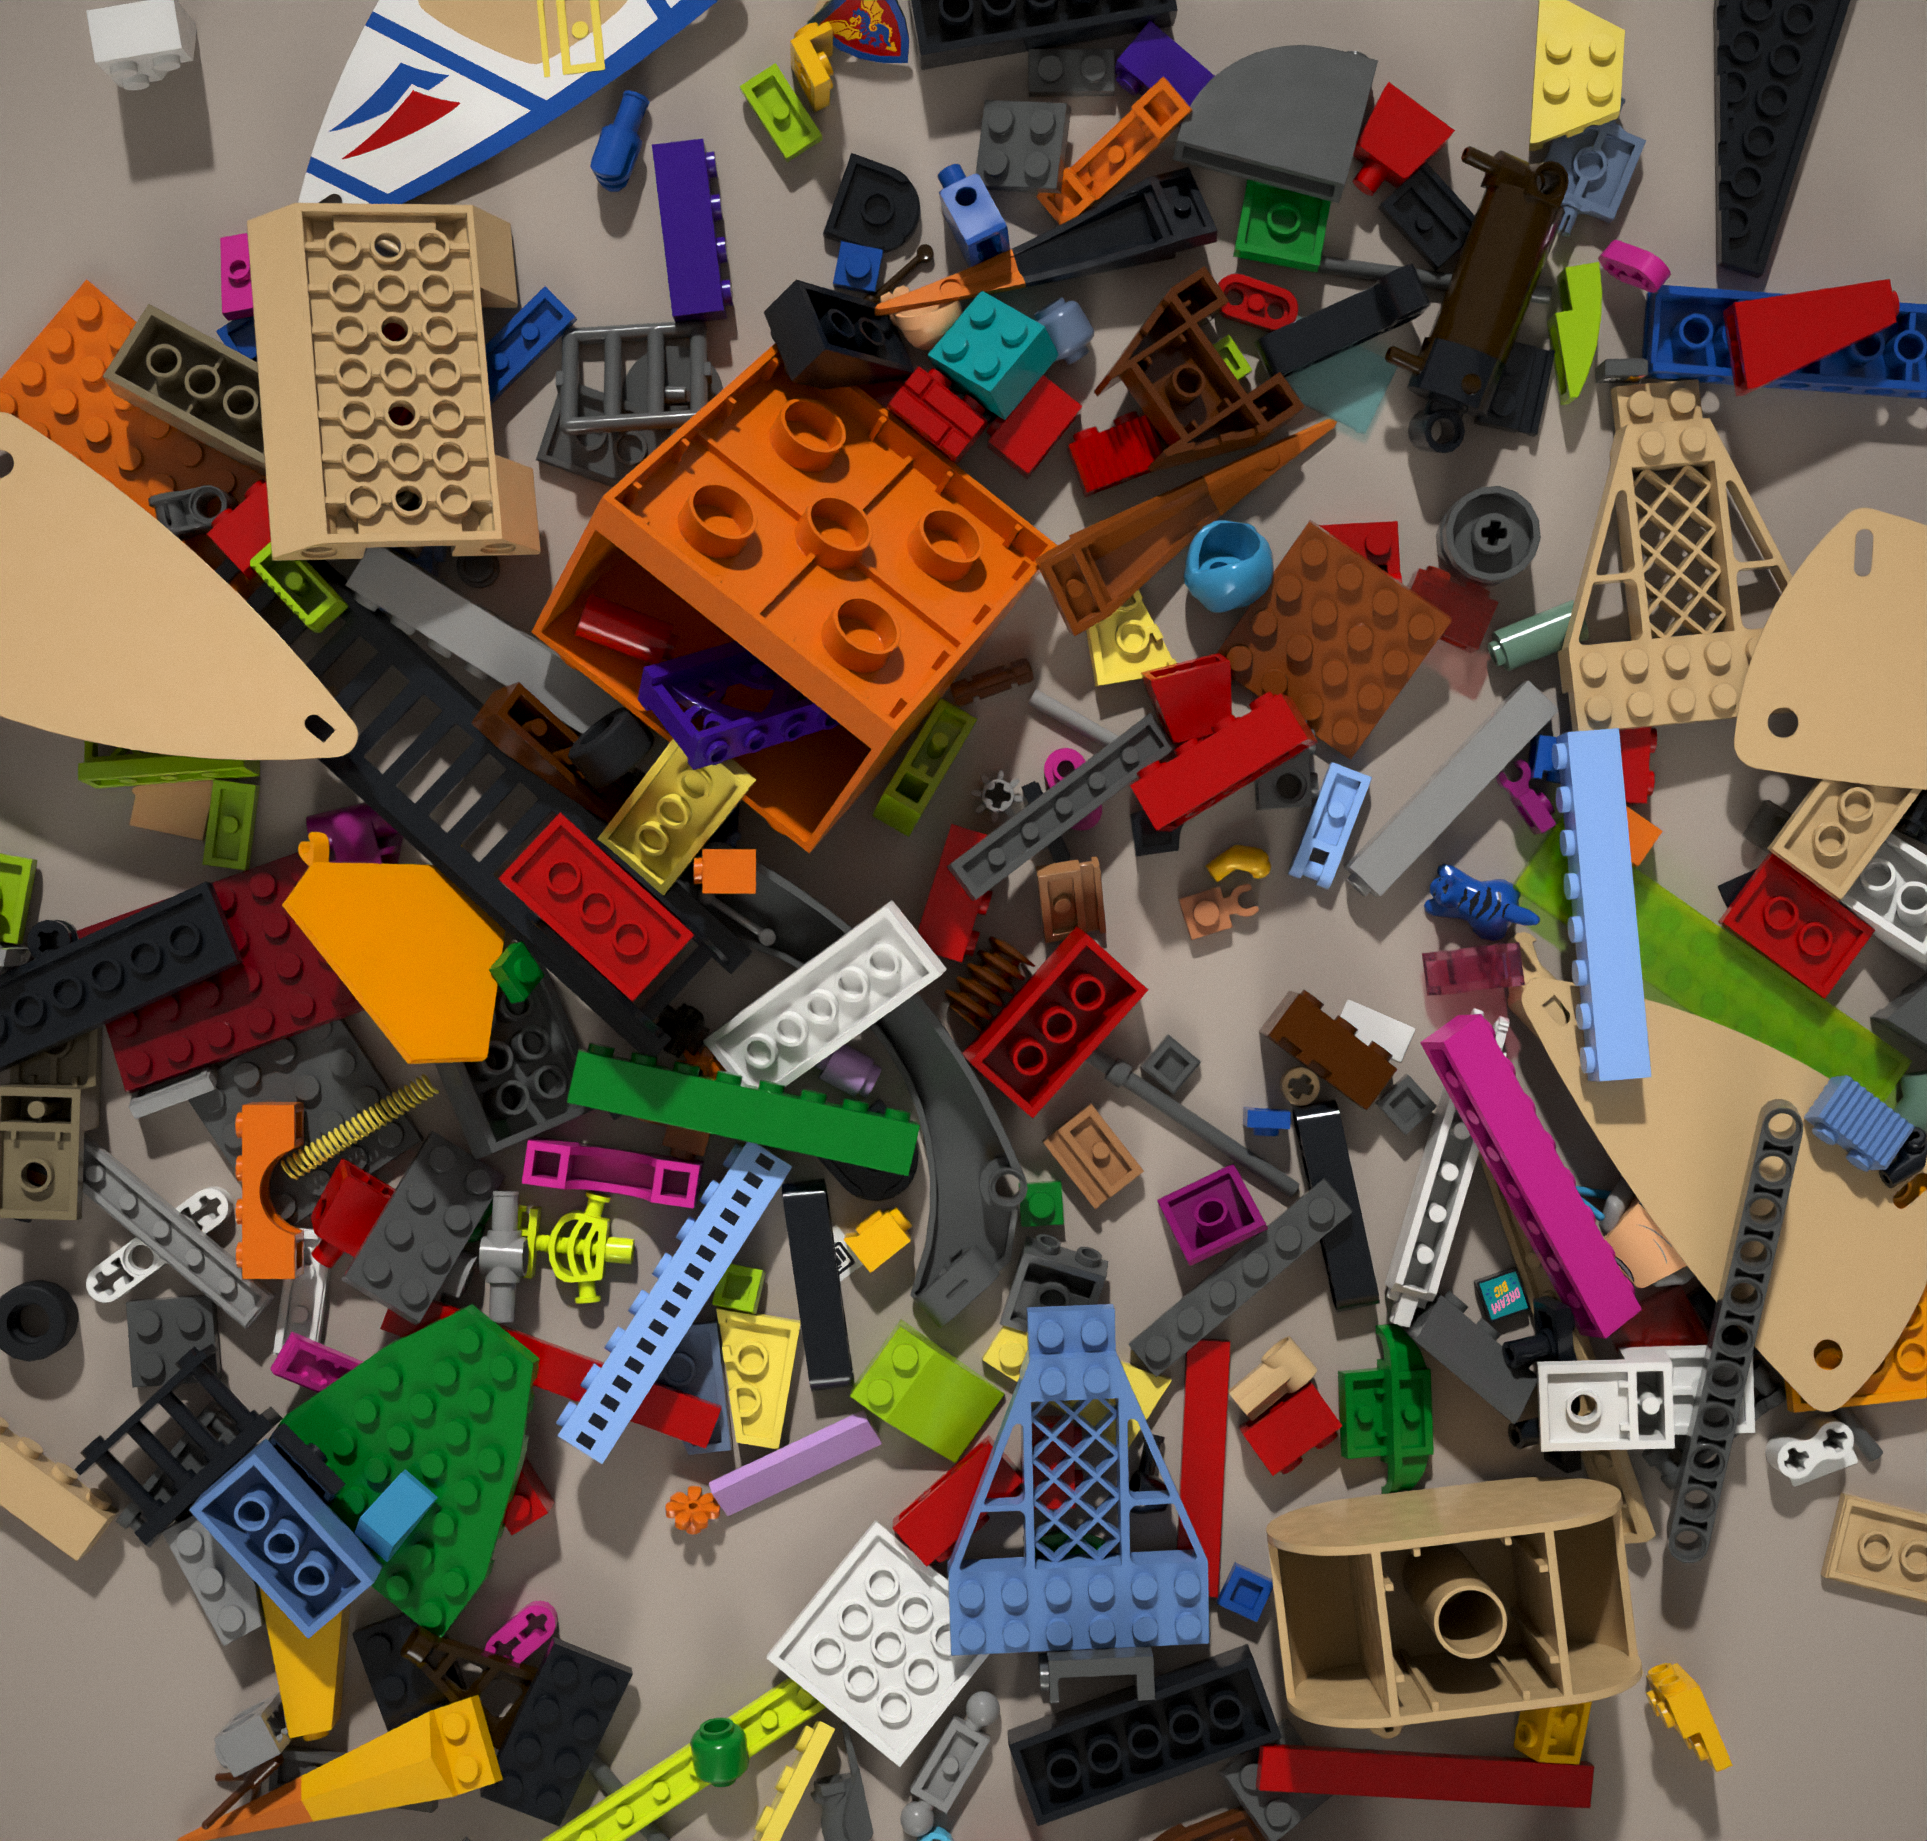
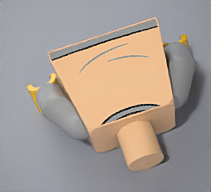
(1638, 1242)

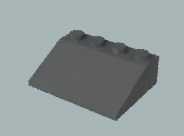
(524, 1077)

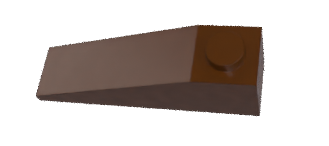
(541, 743)

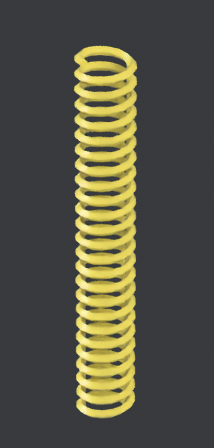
(403, 1108)

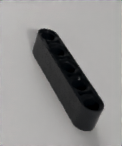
(1346, 1245)
(817, 1284)

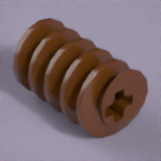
(987, 981)

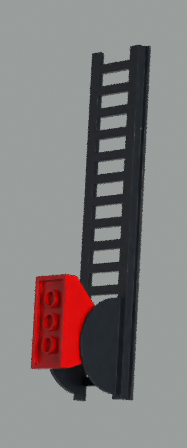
(573, 882)

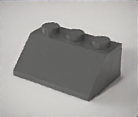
(1472, 1354)

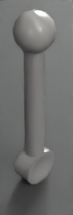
(766, 936)

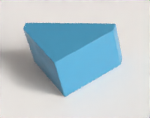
(394, 1515)

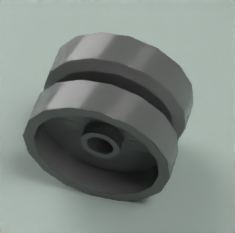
(1509, 522)

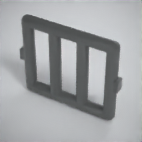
(613, 337)

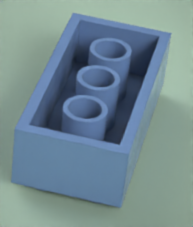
(287, 1538)

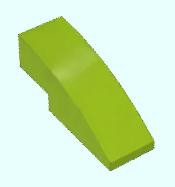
(1576, 328)

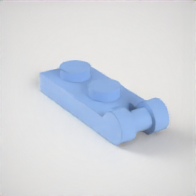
(1330, 823)

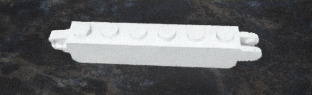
(1434, 1206)

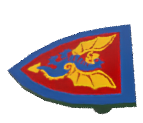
(867, 29)

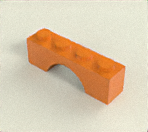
(268, 1243)

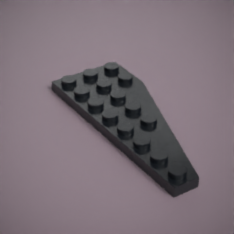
(1766, 94)

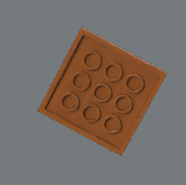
(1333, 638)

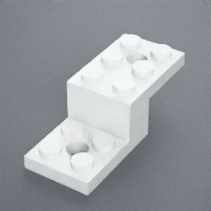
(1637, 1398)

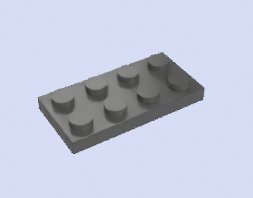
(423, 1228)

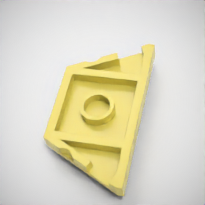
(1574, 72)

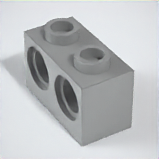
(253, 1736)

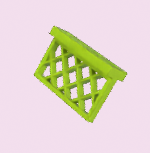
(156, 768)

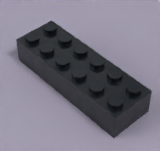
(984, 29)
(1130, 1744)

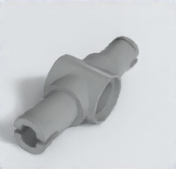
(503, 1256)

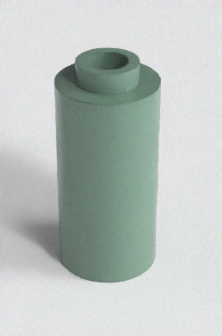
(1533, 637)

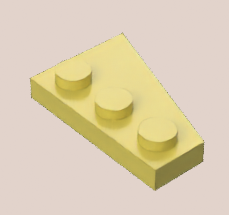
(1126, 644)
(759, 1371)
(793, 1782)

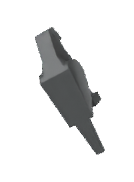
(844, 1801)

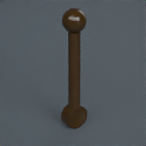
(924, 255)

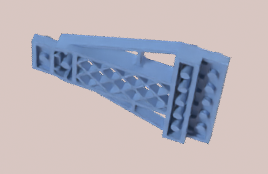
(1093, 1596)

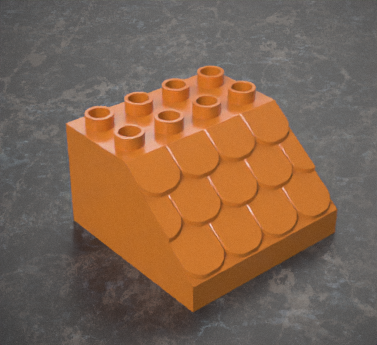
(821, 550)

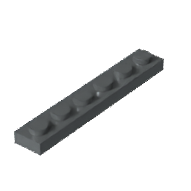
(1060, 807)
(1240, 1277)

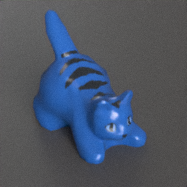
(1485, 905)

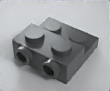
(1052, 1277)

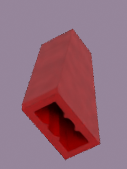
(1795, 330)

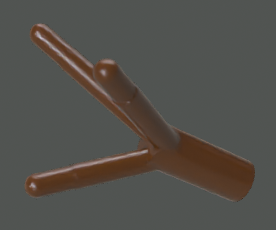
(252, 1780)

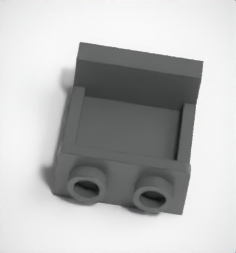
(1098, 1662)

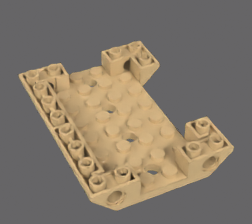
(335, 377)

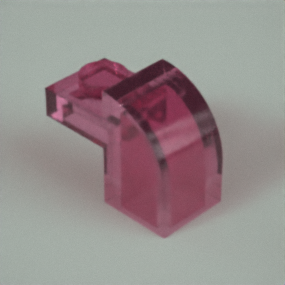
(1473, 968)

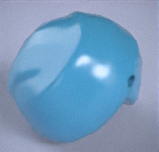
(1228, 566)

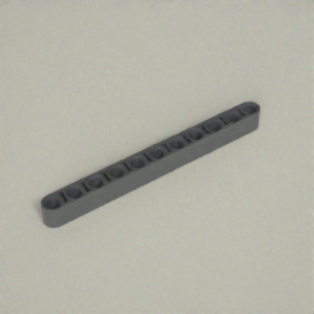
(1733, 1353)

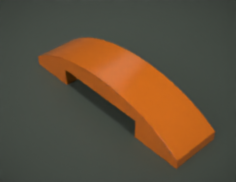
(1118, 152)

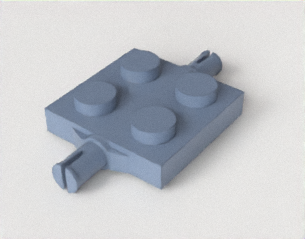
(1597, 168)

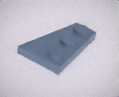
(699, 1371)

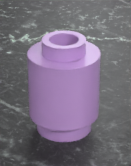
(849, 1071)

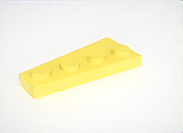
(1007, 1355)

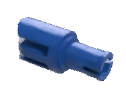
(620, 143)

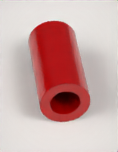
(626, 630)

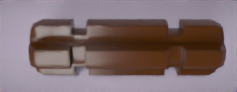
(992, 682)

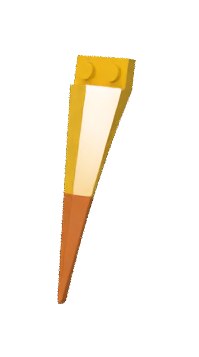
(412, 1764)

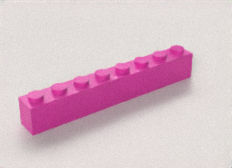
(1531, 1174)

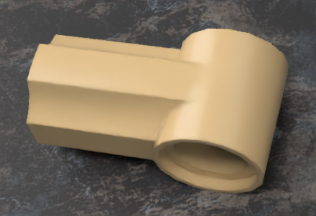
(1281, 1372)

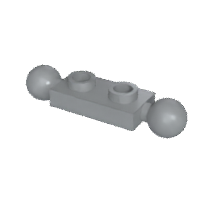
(950, 1763)

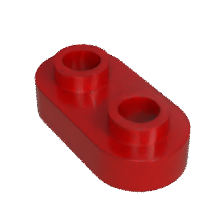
(1255, 301)

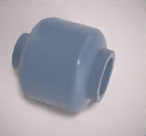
(1067, 328)

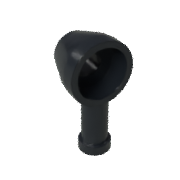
(1144, 1479)

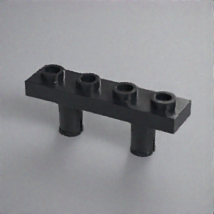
(1550, 1343)

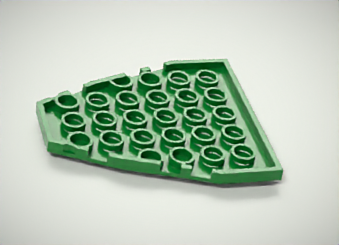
(453, 1416)

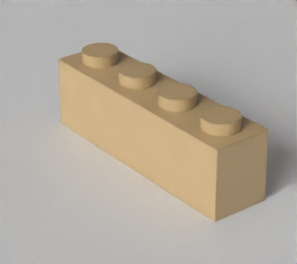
(50, 1496)

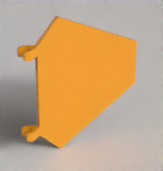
(404, 949)

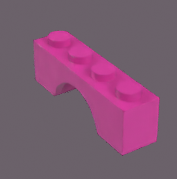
(612, 1170)

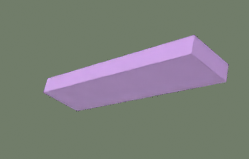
(795, 1463)

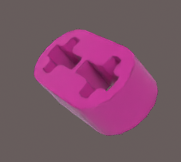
(1634, 266)
(518, 1623)

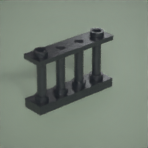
(186, 1483)

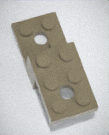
(44, 1122)

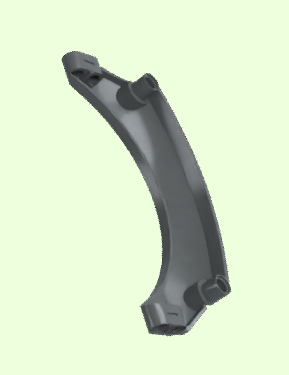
(964, 1139)

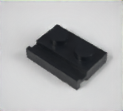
(1429, 216)
(1522, 391)

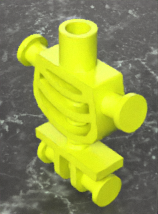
(605, 1248)

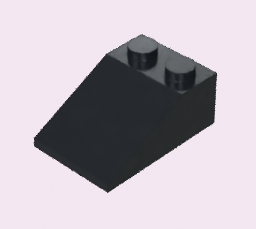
(835, 339)

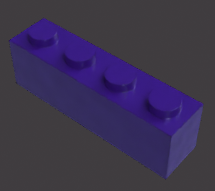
(690, 231)

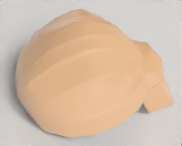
(924, 325)

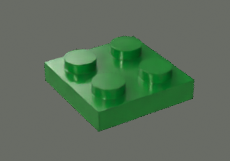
(1281, 227)

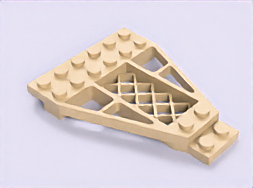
(1666, 676)

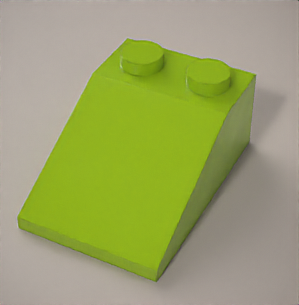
(926, 1392)

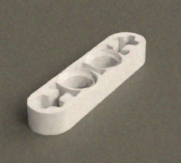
(124, 1284)

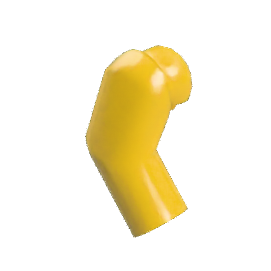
(1242, 858)

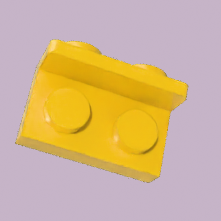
(810, 62)
(1553, 1733)

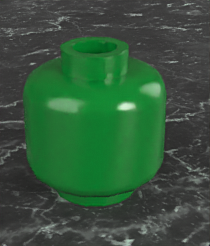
(719, 1752)

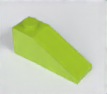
(924, 767)

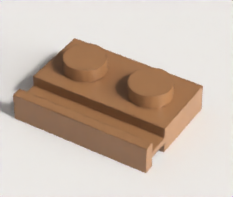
(1070, 898)
(1092, 1156)

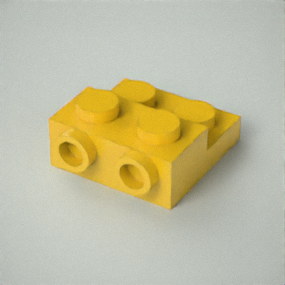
(1683, 1706)

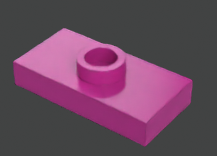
(235, 277)
(311, 1363)

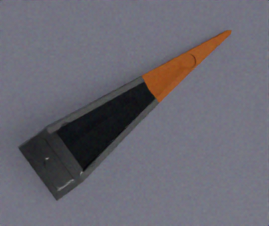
(1126, 231)

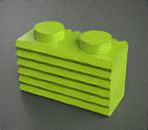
(300, 589)

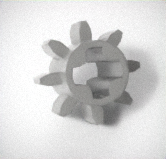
(1007, 789)

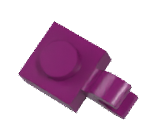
(1532, 807)

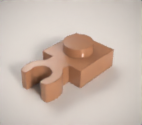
(1209, 911)

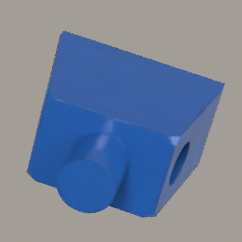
(972, 215)

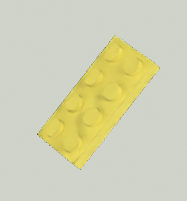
(674, 815)

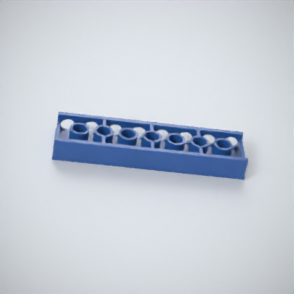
(1689, 342)

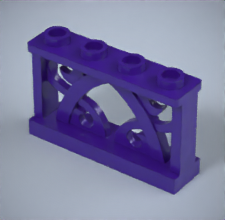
(732, 729)

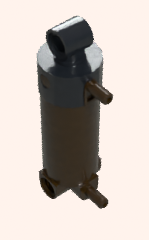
(1486, 297)

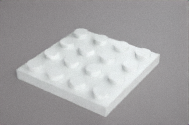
(878, 1645)

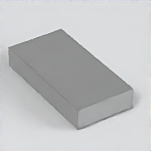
(173, 1091)

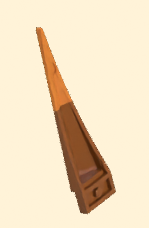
(1118, 555)

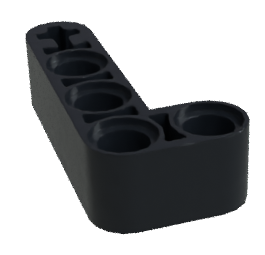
(1345, 324)

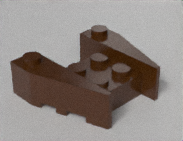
(1190, 387)

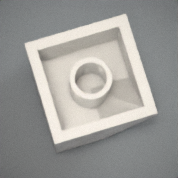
(141, 41)

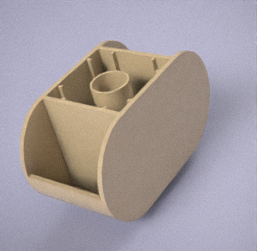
(1453, 1602)

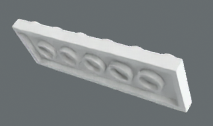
(827, 1000)

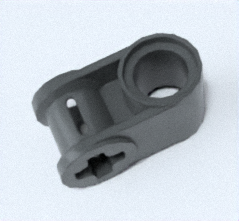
(186, 510)

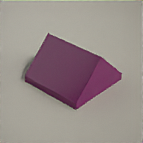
(1212, 1214)

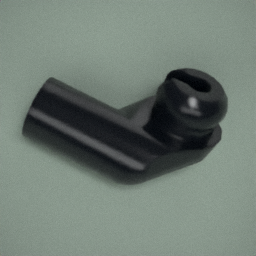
(1909, 1159)

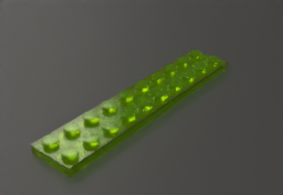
(1725, 979)

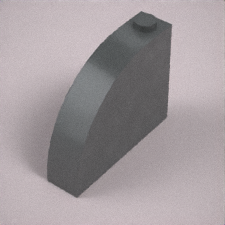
(1282, 118)

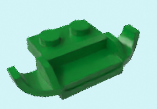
(1389, 1410)

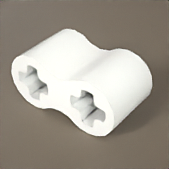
(1809, 1446)

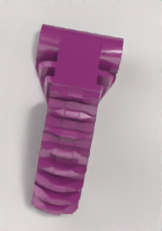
(357, 835)

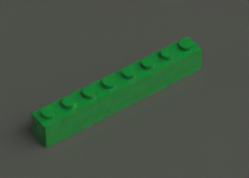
(743, 1111)

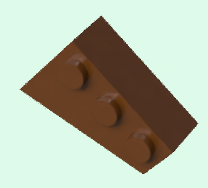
(1329, 1048)

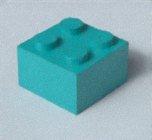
(994, 354)

